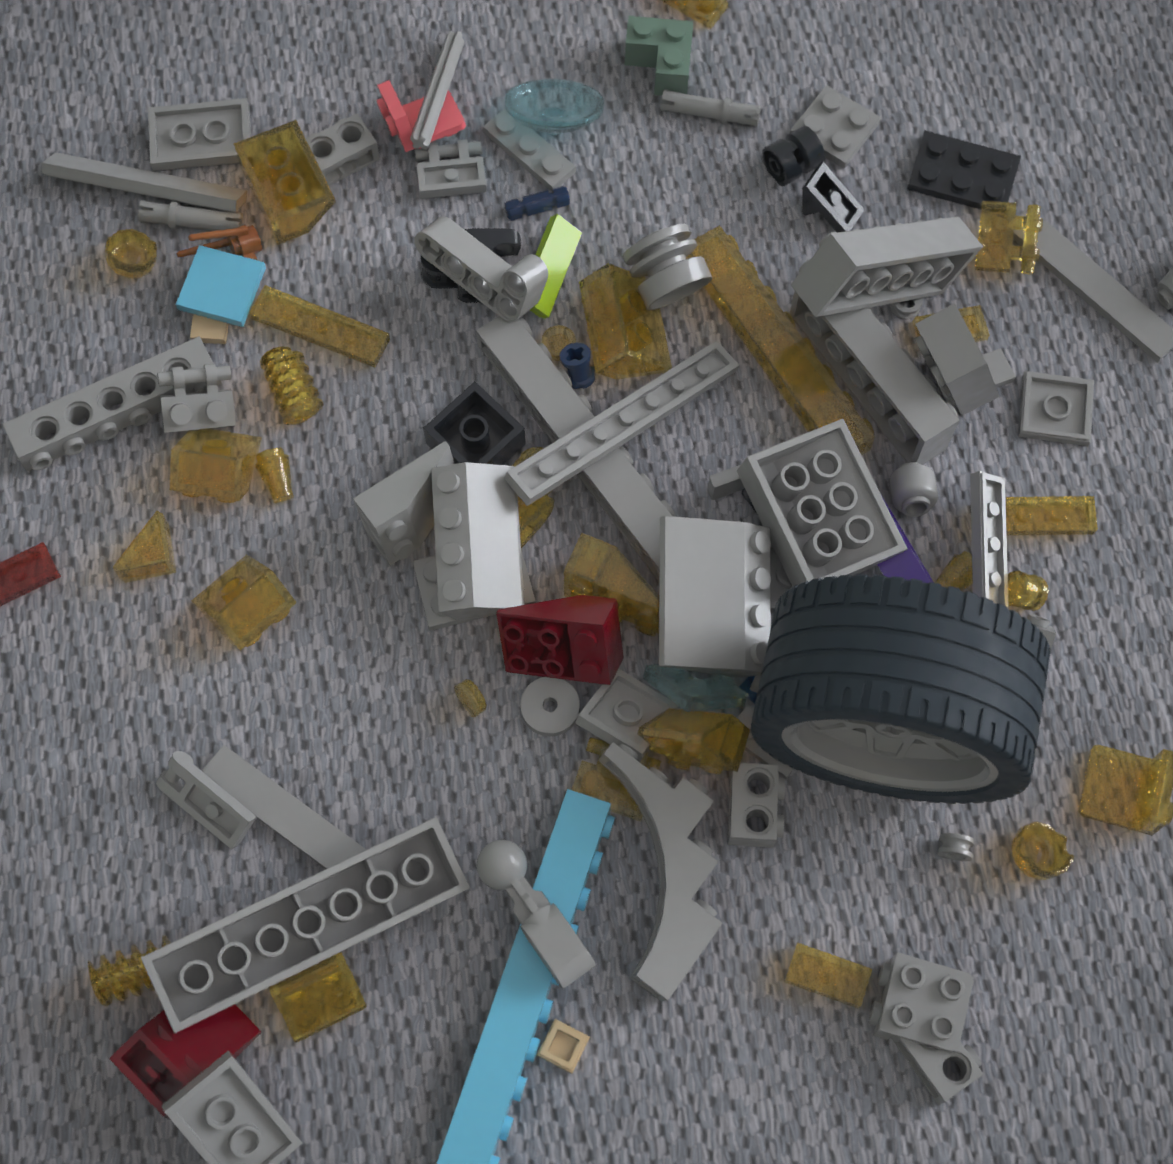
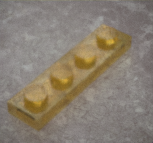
(320, 326)

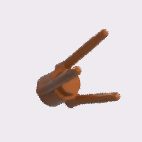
(241, 240)

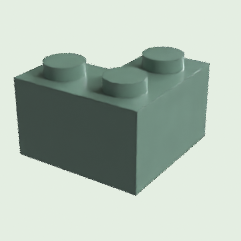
(663, 46)

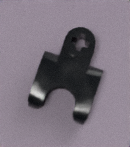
(499, 240)

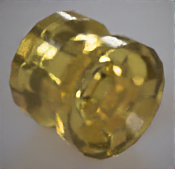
(1027, 590)

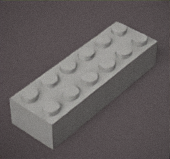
(885, 265)
(882, 379)

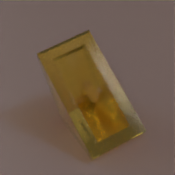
(149, 552)

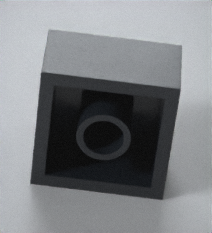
(476, 429)

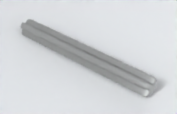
(437, 90)

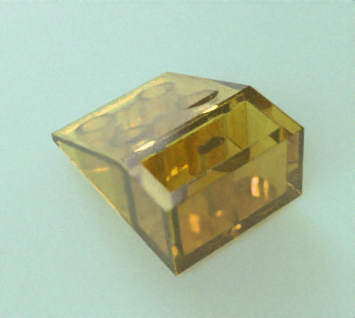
(605, 572)

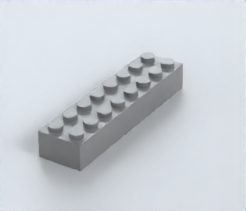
(304, 924)

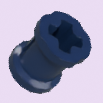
(577, 359)

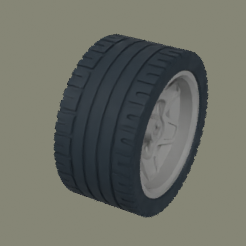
(902, 689)

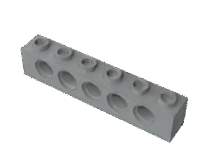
(94, 402)

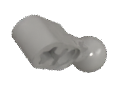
(503, 867)

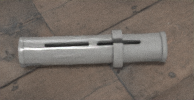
(711, 108)
(177, 215)

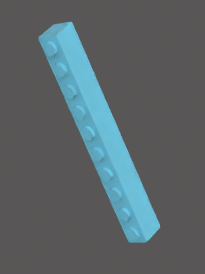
(523, 990)

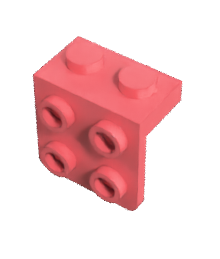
(402, 118)

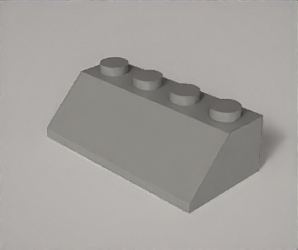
(476, 540)

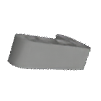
(481, 272)

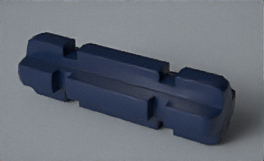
(537, 203)

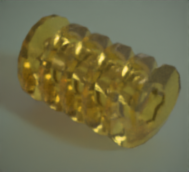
(291, 384)
(122, 974)

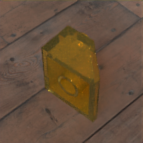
(213, 464)
(245, 602)

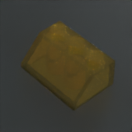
(285, 180)
(621, 331)

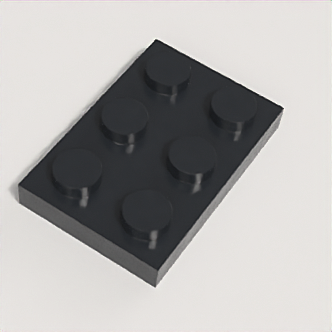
(962, 171)

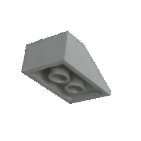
(400, 507)

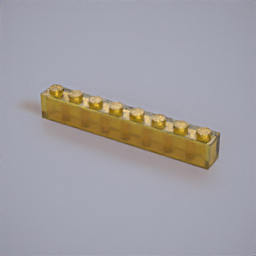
(775, 341)

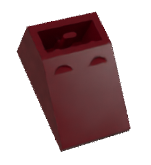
(563, 639)
(166, 1061)

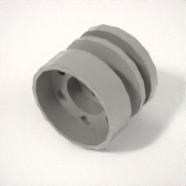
(664, 260)

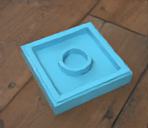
(221, 286)

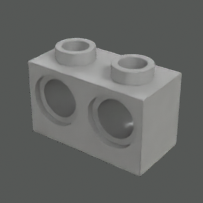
(342, 156)
(747, 804)
(928, 1066)

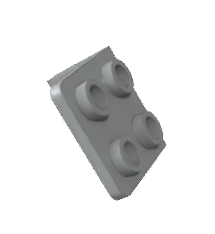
(921, 1002)

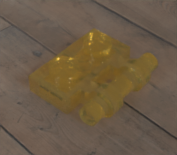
(997, 234)
(603, 785)

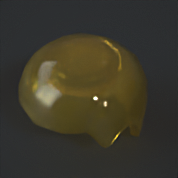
(124, 249)
(1054, 858)

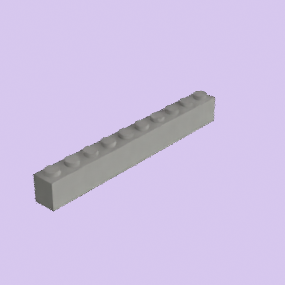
(559, 410)

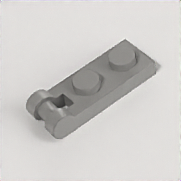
(205, 800)

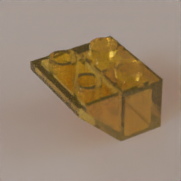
(697, 739)

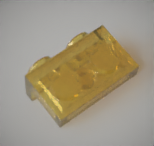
(318, 997)

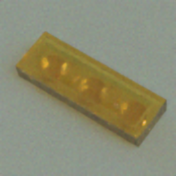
(1051, 515)

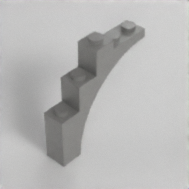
(681, 924)

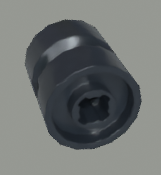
(792, 156)

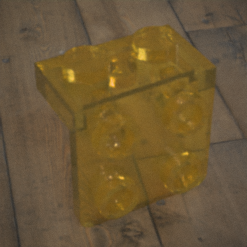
(1128, 789)

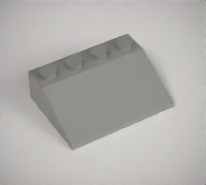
(821, 505)
(714, 596)

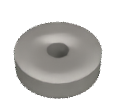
(553, 722)

